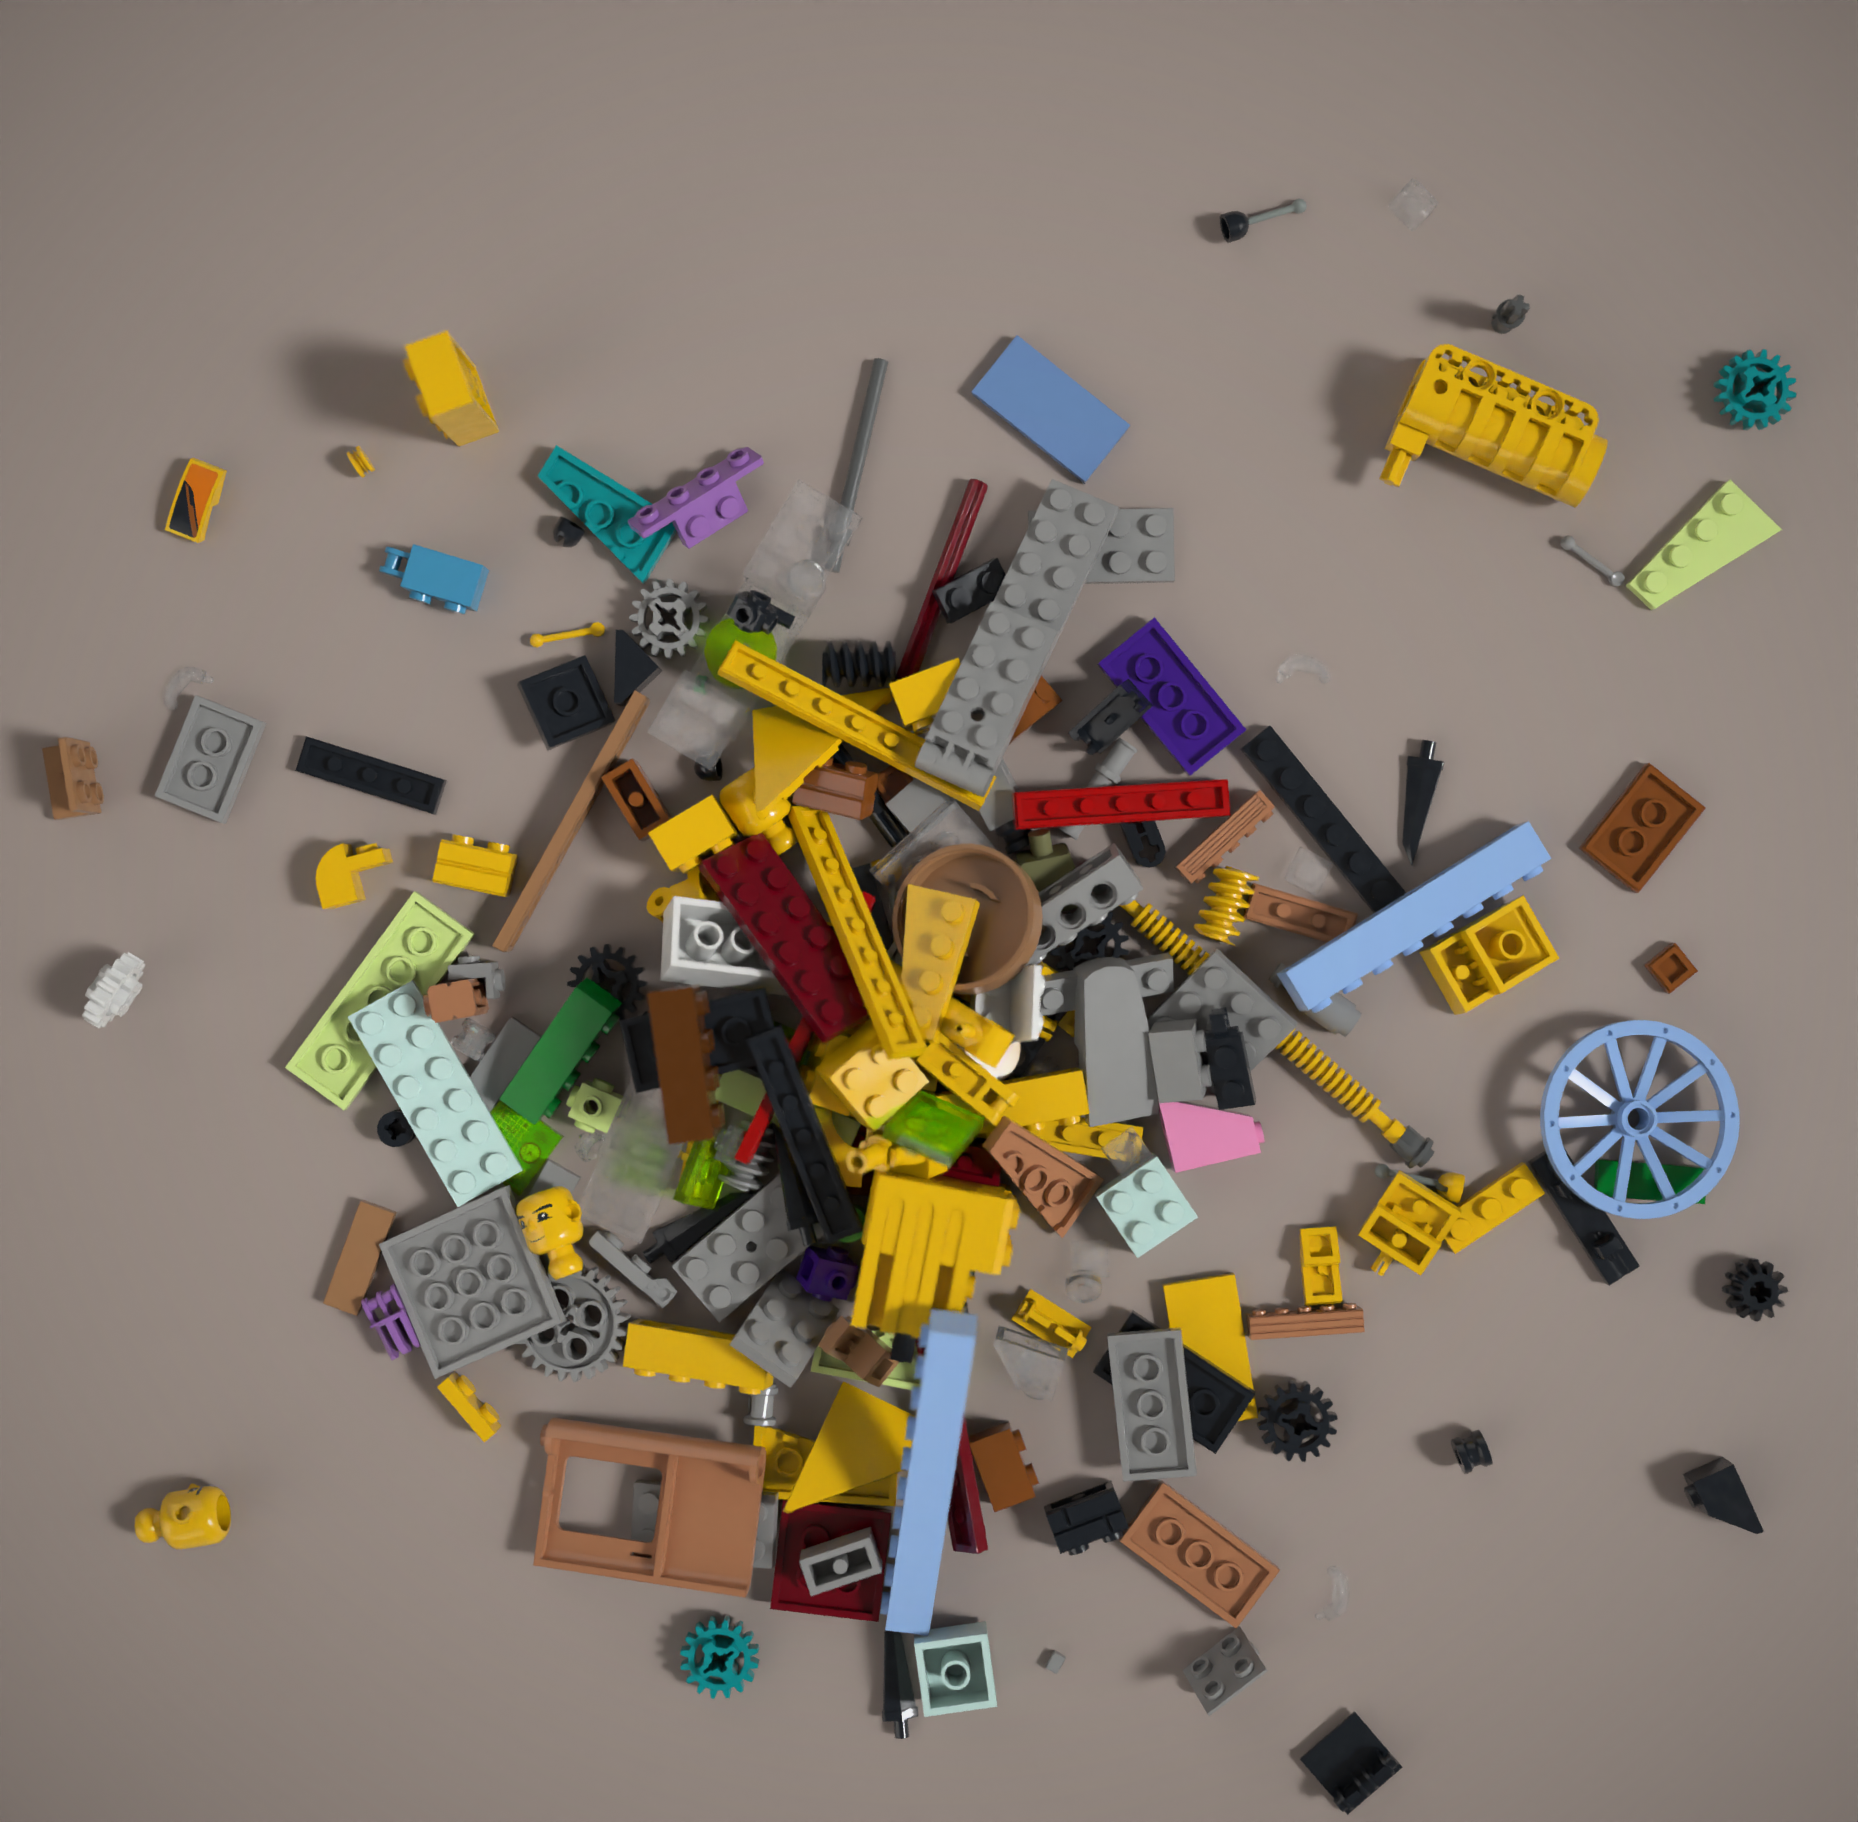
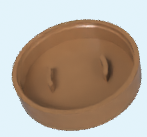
(1006, 921)

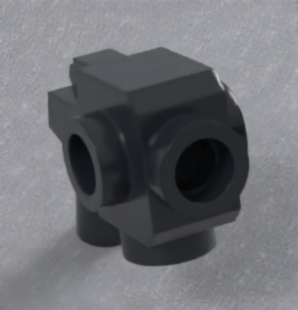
(755, 613)

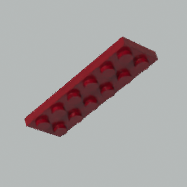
(788, 934)

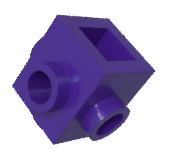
(827, 1273)

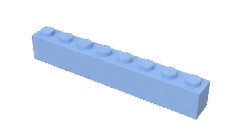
(1413, 917)

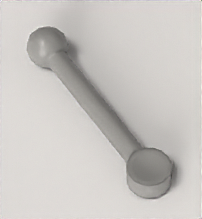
(1615, 578)

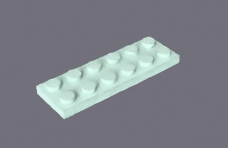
(435, 1094)

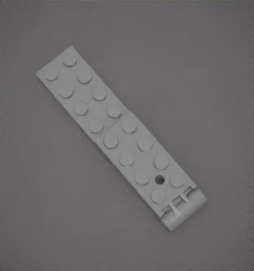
(1016, 638)

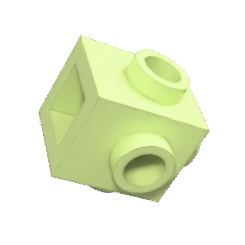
(581, 1110)

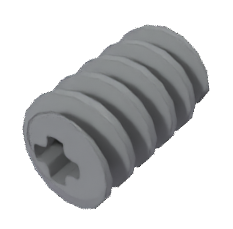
(745, 1176)

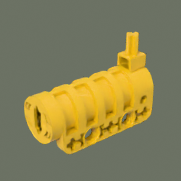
(1496, 426)

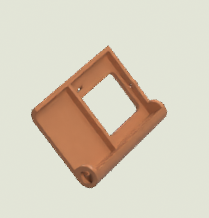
(703, 1512)

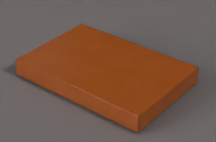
(1642, 828)

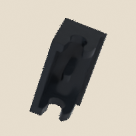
(1111, 717)

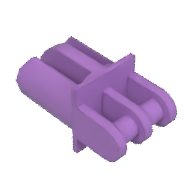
(395, 1328)

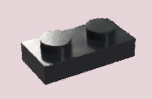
(970, 590)

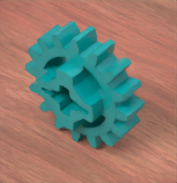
(1764, 403)
(726, 1670)

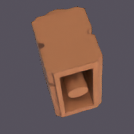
(456, 1000)

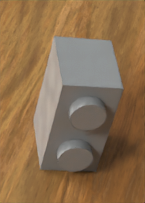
(1179, 1060)
(840, 1561)

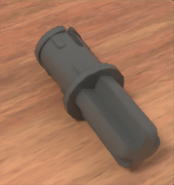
(1510, 314)

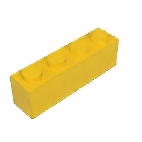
(1042, 1099)
(693, 1354)

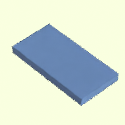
(1050, 409)

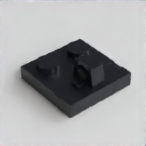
(566, 702)

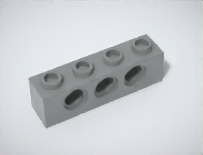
(1075, 888)

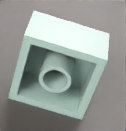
(1146, 1206)
(955, 1669)

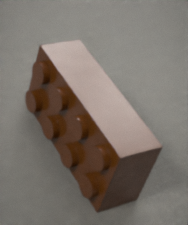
(684, 1063)

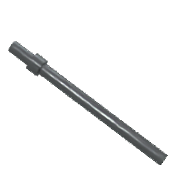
(863, 439)

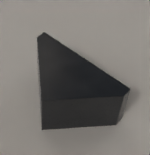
(632, 668)

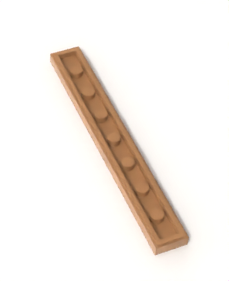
(571, 823)

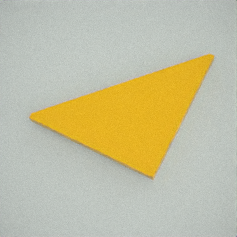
(791, 748)
(855, 1447)

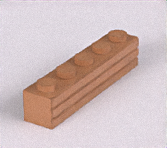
(1225, 838)
(1305, 1321)

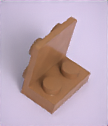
(72, 779)

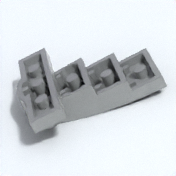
(1112, 1030)

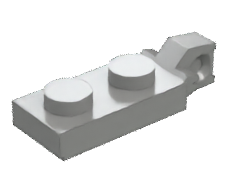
(633, 1268)

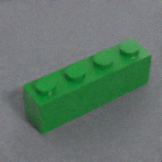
(561, 1051)

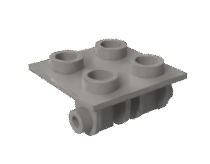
(1224, 1670)

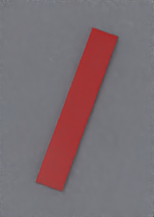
(1120, 804)

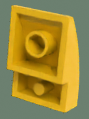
(1489, 955)

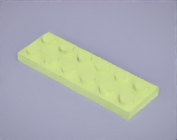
(413, 947)

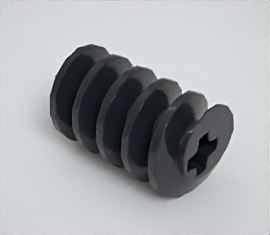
(858, 664)

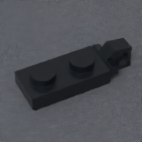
(1228, 1062)

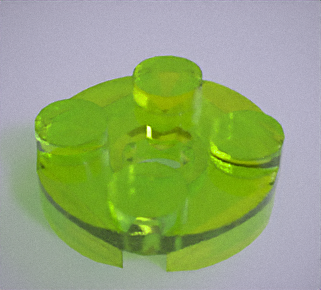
(722, 638)

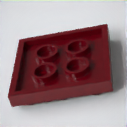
(817, 1525)

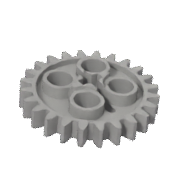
(559, 1352)

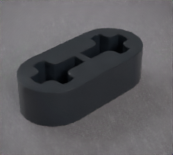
(1135, 844)

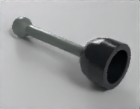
(1236, 224)

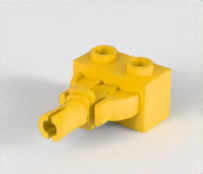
(885, 1155)

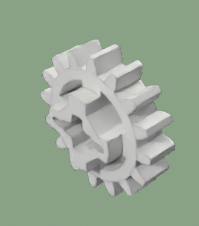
(113, 990)

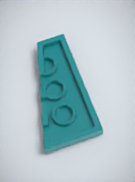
(605, 510)

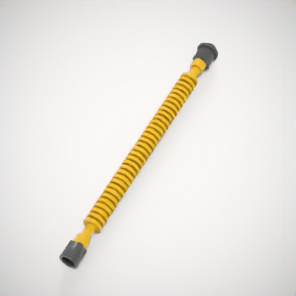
(1402, 1139)

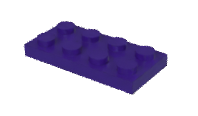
(1185, 708)

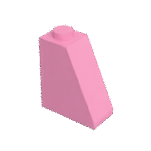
(1206, 1135)

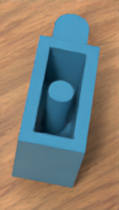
(438, 577)

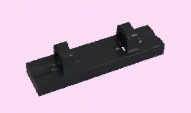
(1587, 1223)

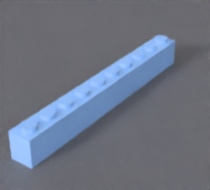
(930, 1468)

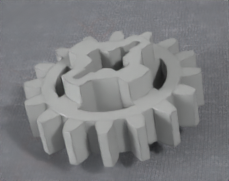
(657, 631)

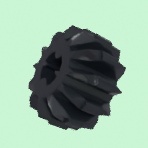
(1766, 1296)

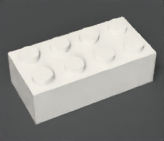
(710, 949)

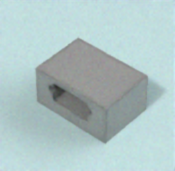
(1055, 1662)

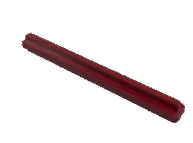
(944, 573)

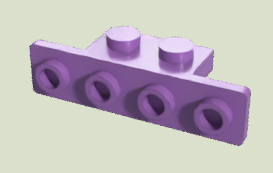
(703, 503)

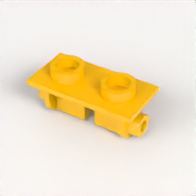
(1051, 1322)

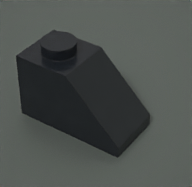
(1721, 1495)

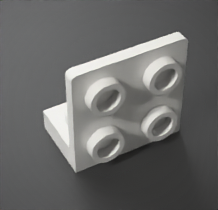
(1015, 1004)

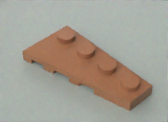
(1044, 1175)

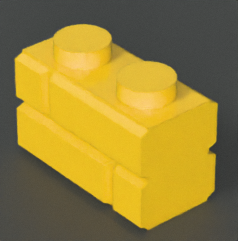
(475, 867)

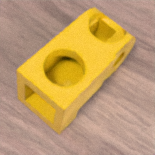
(693, 887)

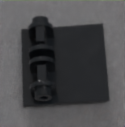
(1351, 1763)

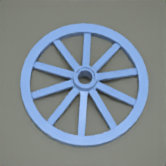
(1571, 1174)

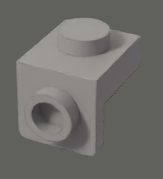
(472, 968)

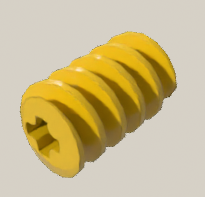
(1225, 904)

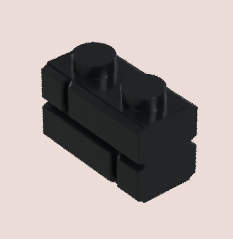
(1086, 1518)

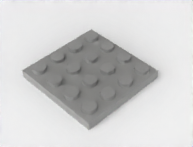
(471, 1282)

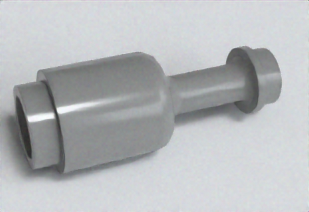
(1337, 1017)

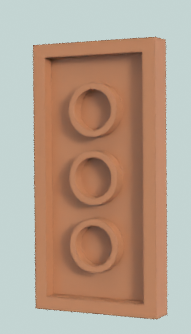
(1199, 1554)

